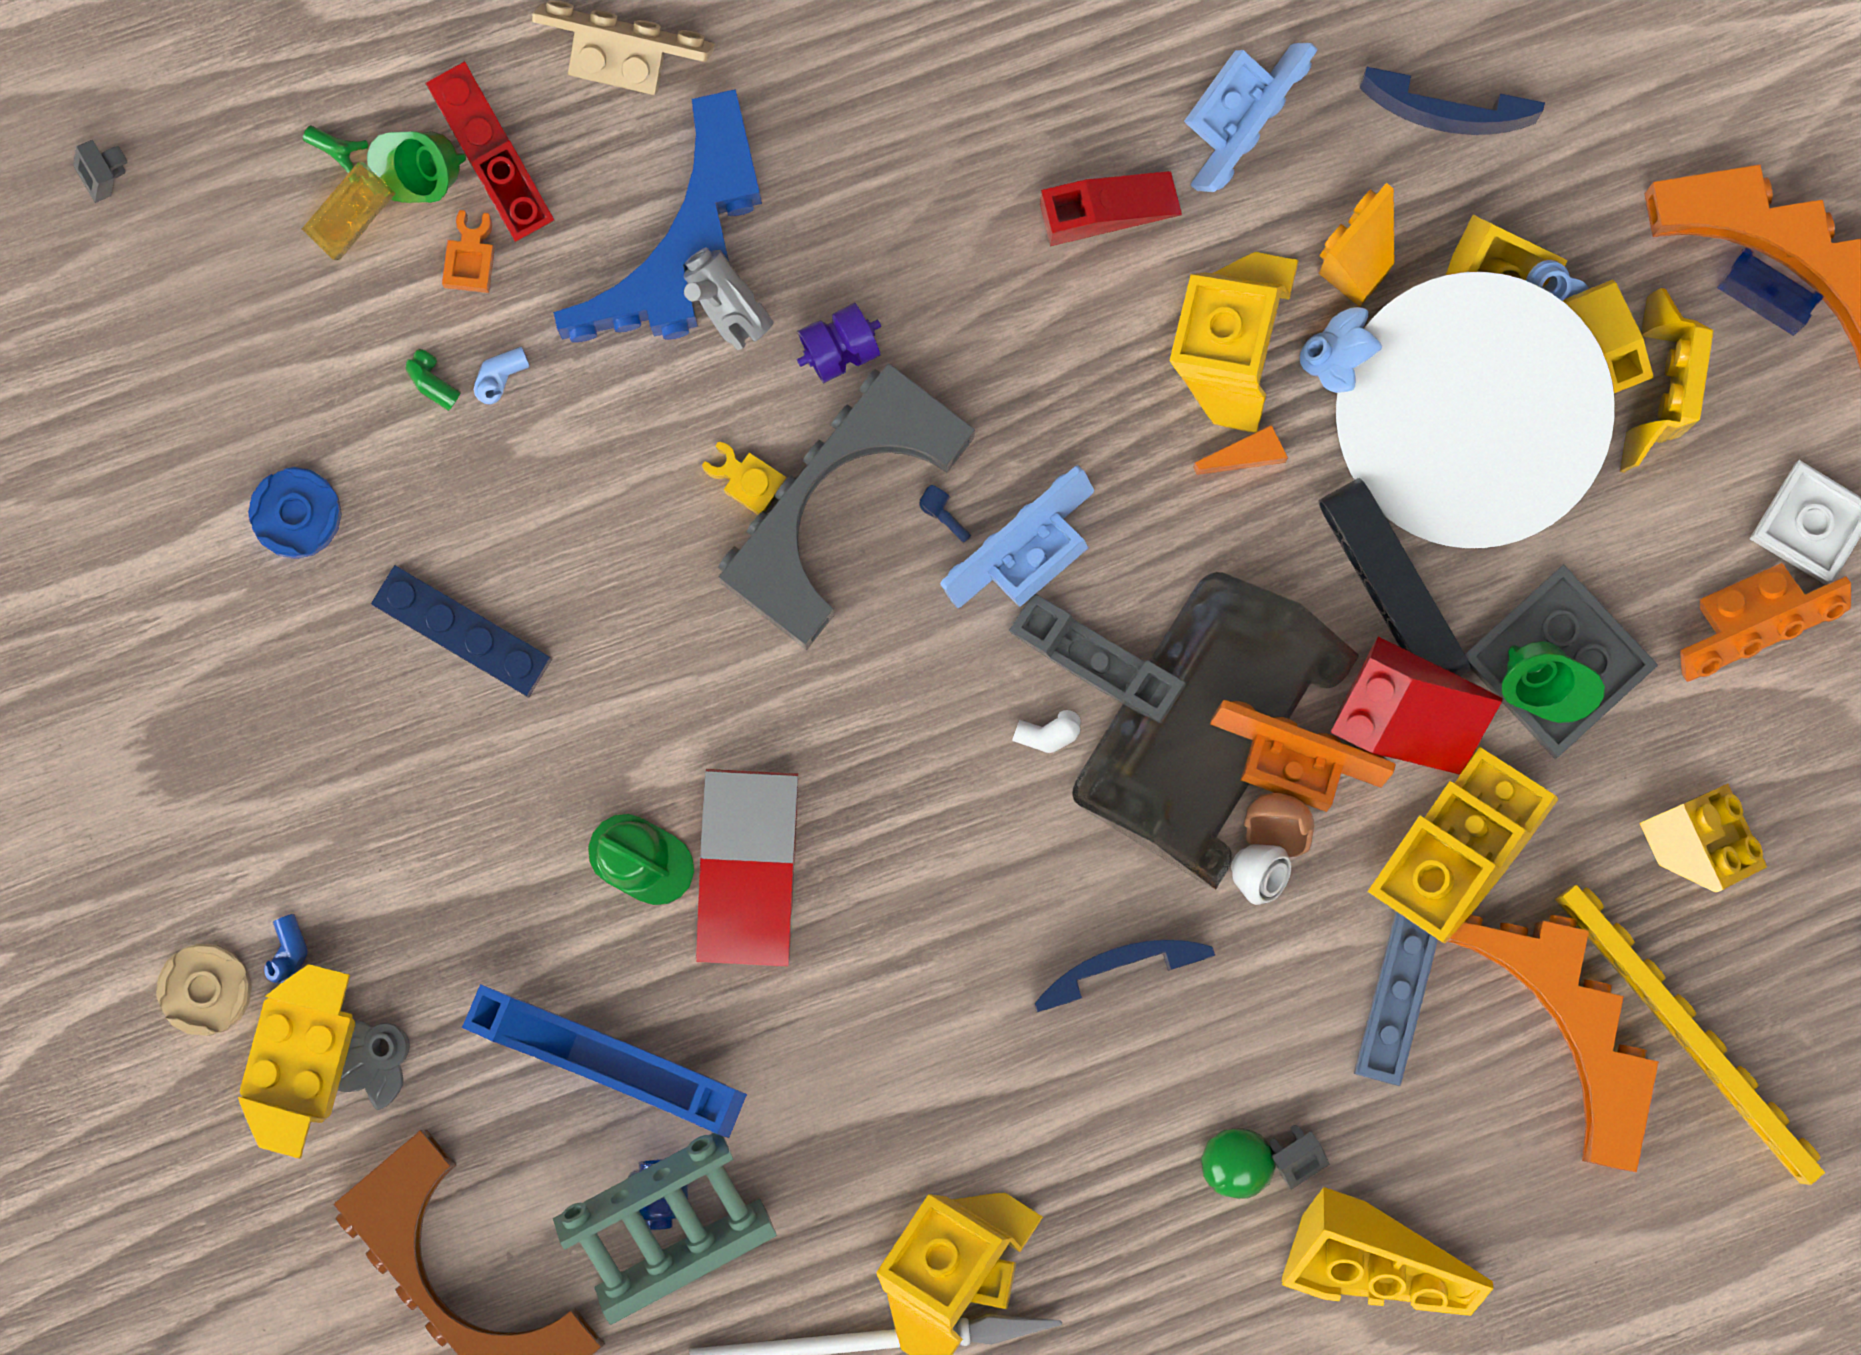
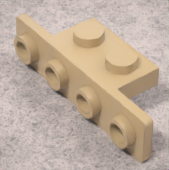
(617, 50)

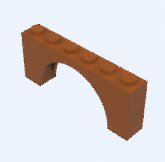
(389, 1217)

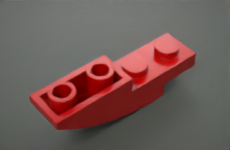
(489, 151)

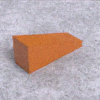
(1253, 451)

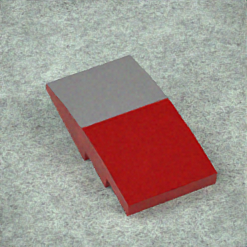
(747, 867)

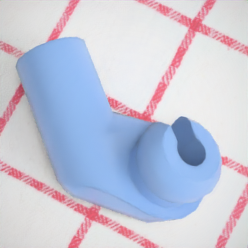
(495, 372)

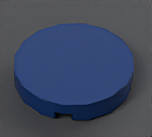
(295, 513)

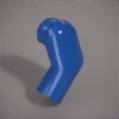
(290, 953)

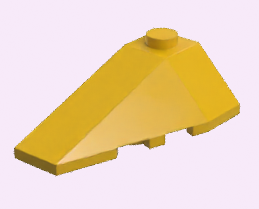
(1365, 1253)

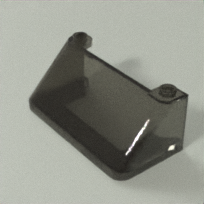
(1182, 777)

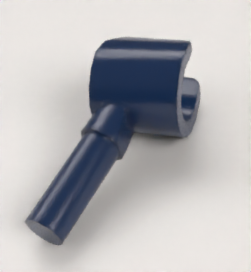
(933, 504)

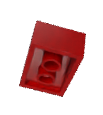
(1414, 710)

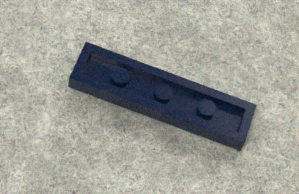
(461, 631)

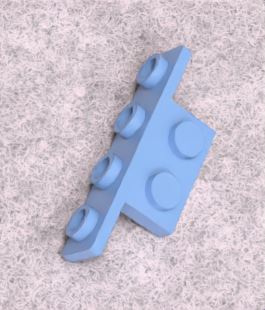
(1239, 106)
(1028, 548)

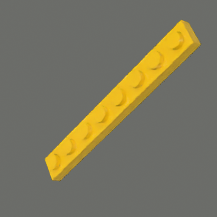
(1702, 1047)

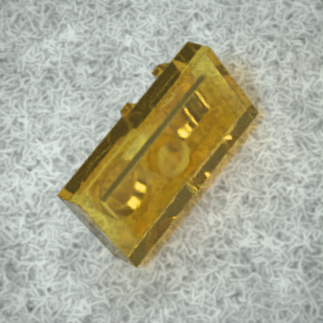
(348, 211)

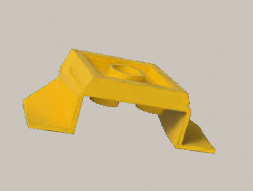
(1227, 336)
(1688, 373)
(296, 1059)
(944, 1263)

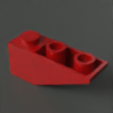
(1107, 205)

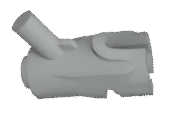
(725, 298)

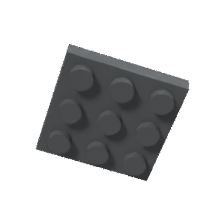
(1579, 624)

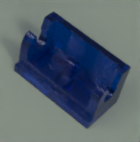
(1769, 292)

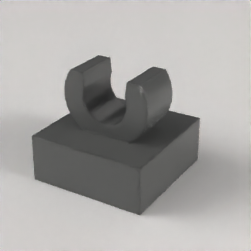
(98, 169)
(1299, 1159)

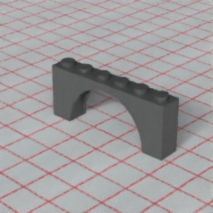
(887, 419)

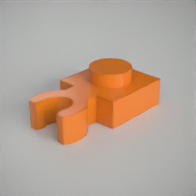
(469, 261)

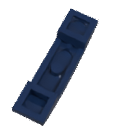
(1391, 92)
(1175, 953)

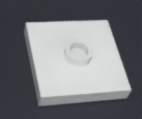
(1811, 523)

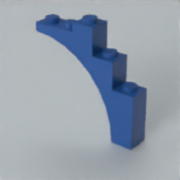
(719, 183)

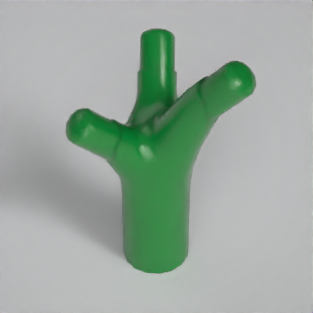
(335, 147)

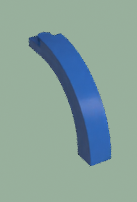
(604, 1060)

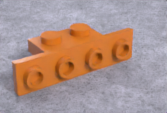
(1758, 615)
(1295, 759)

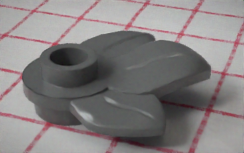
(370, 1068)

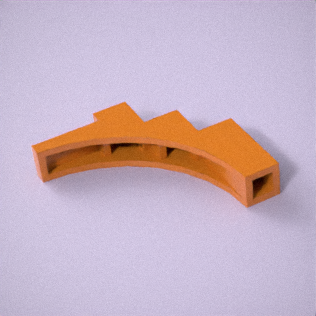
(1799, 235)
(1613, 1084)

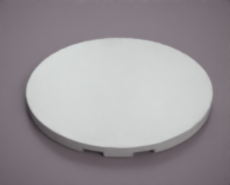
(1478, 410)

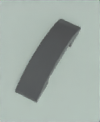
(1097, 659)

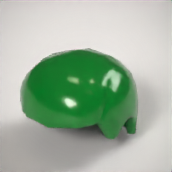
(1238, 1163)

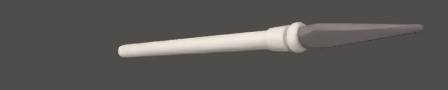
(985, 1329)

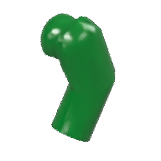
(428, 384)

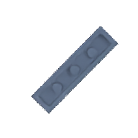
(1396, 1002)

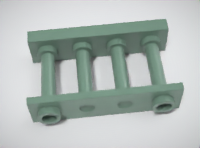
(682, 1262)

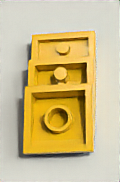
(1462, 845)

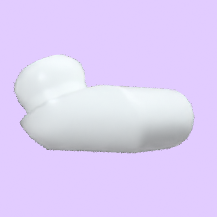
(1051, 736)

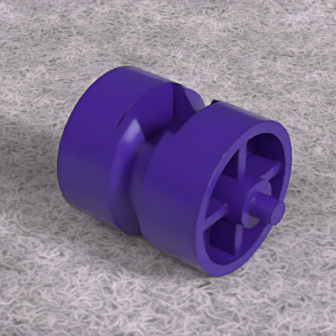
(838, 343)

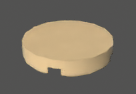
(203, 989)

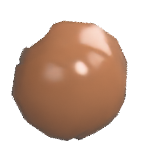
(1280, 822)

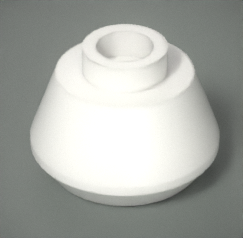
(1261, 872)

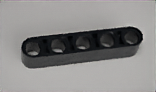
(1391, 577)

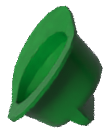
(415, 164)
(1551, 683)
(641, 859)

